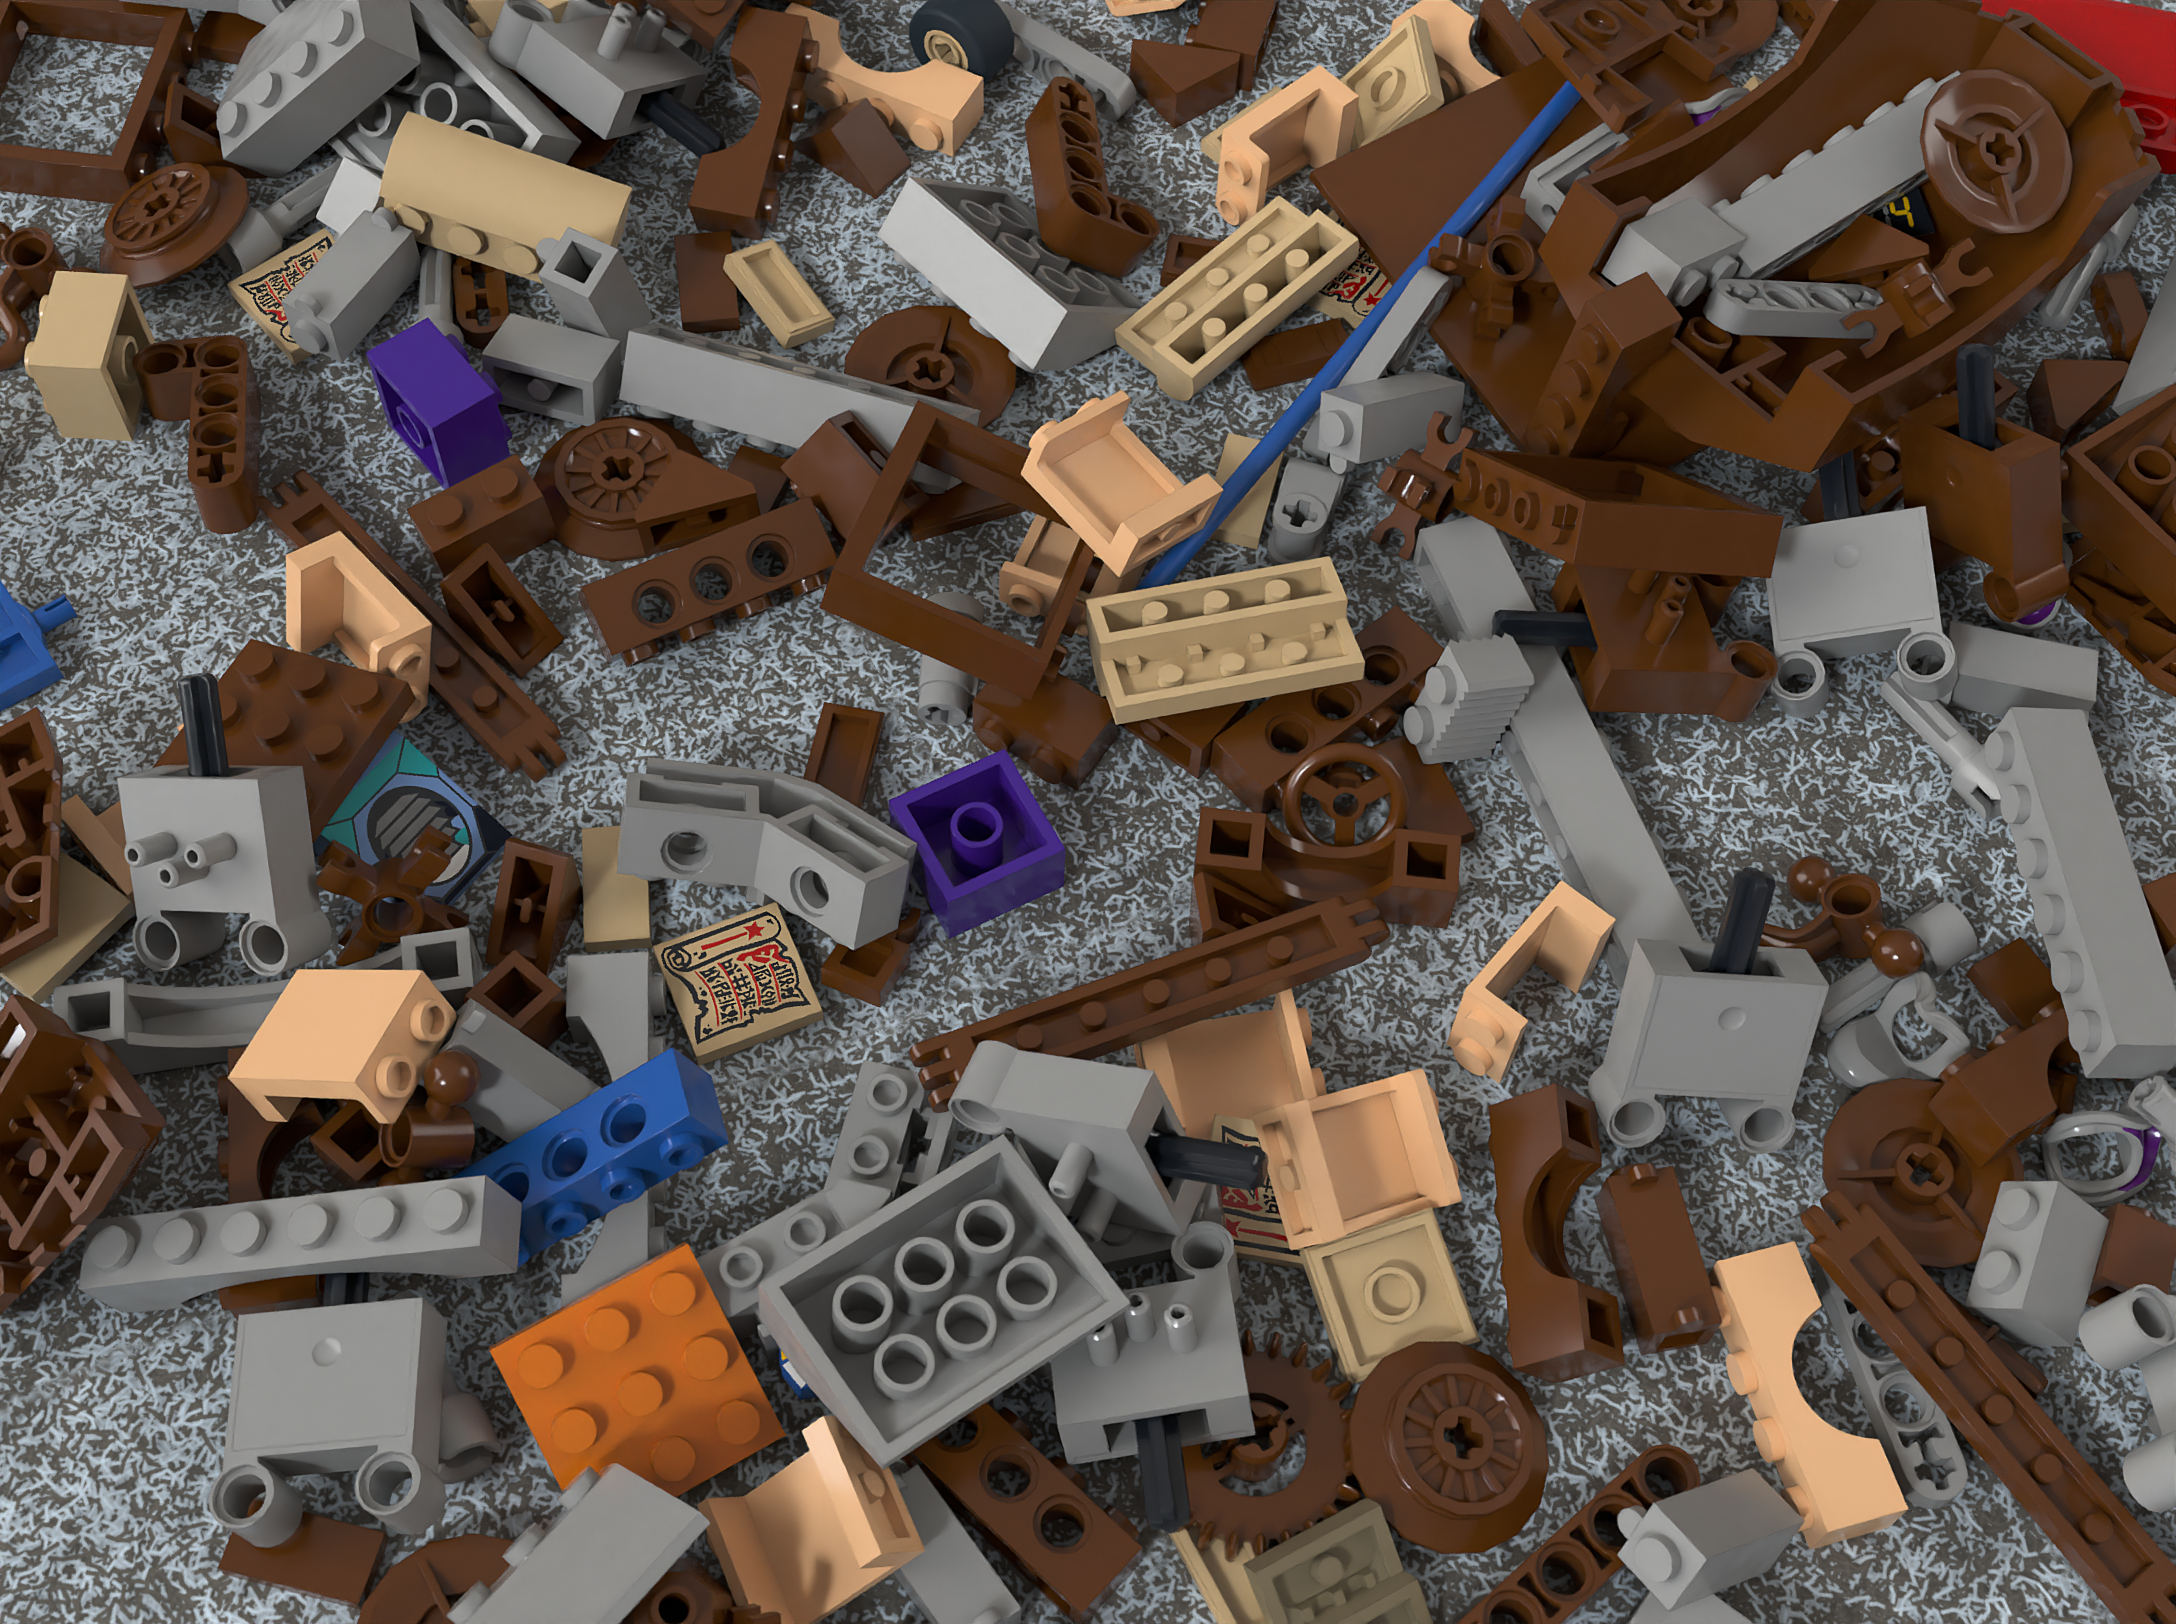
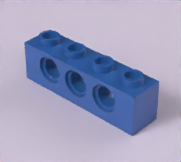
(607, 1149)

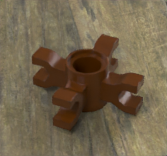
(1481, 276)
(1916, 297)
(1422, 484)
(405, 878)

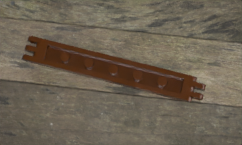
(459, 670)
(1165, 991)
(1993, 1411)

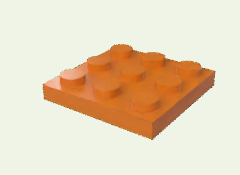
(640, 1380)

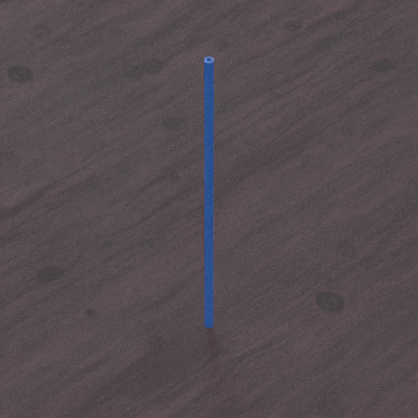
(1335, 369)

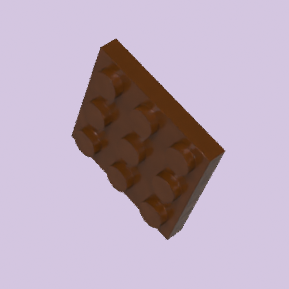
(304, 713)

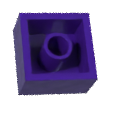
(440, 403)
(979, 843)

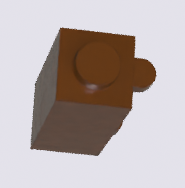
(1657, 1259)

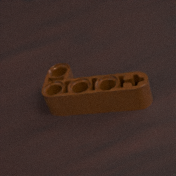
(1071, 186)
(218, 391)

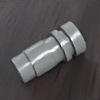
(942, 688)

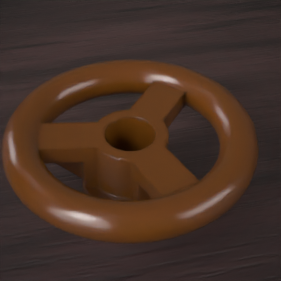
(1341, 781)

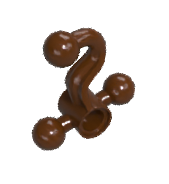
(29, 273)
(1849, 923)
(431, 1127)

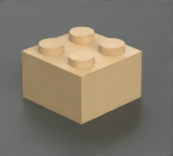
(86, 355)

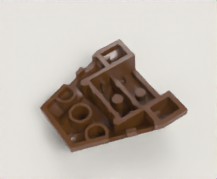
(29, 835)
(68, 1137)

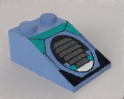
(394, 806)

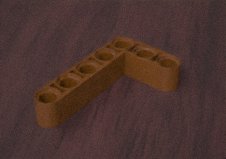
(1580, 1549)

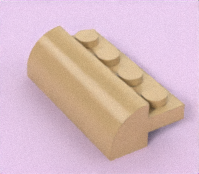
(493, 197)
(1236, 296)
(1222, 640)

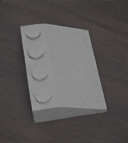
(312, 78)
(460, 88)
(990, 261)
(938, 1301)
(591, 1558)

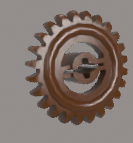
(1322, 1482)

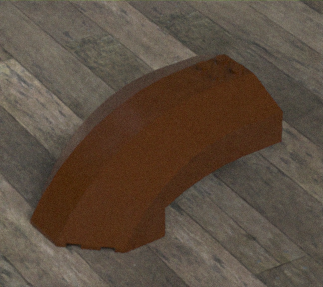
(1817, 396)

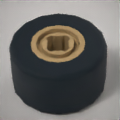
(963, 34)

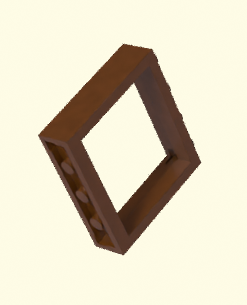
(108, 21)
(1622, 510)
(930, 628)

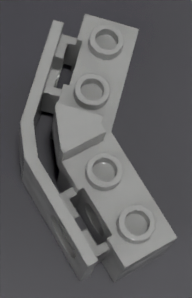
(772, 836)
(864, 1176)

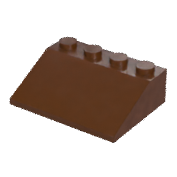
(2125, 495)

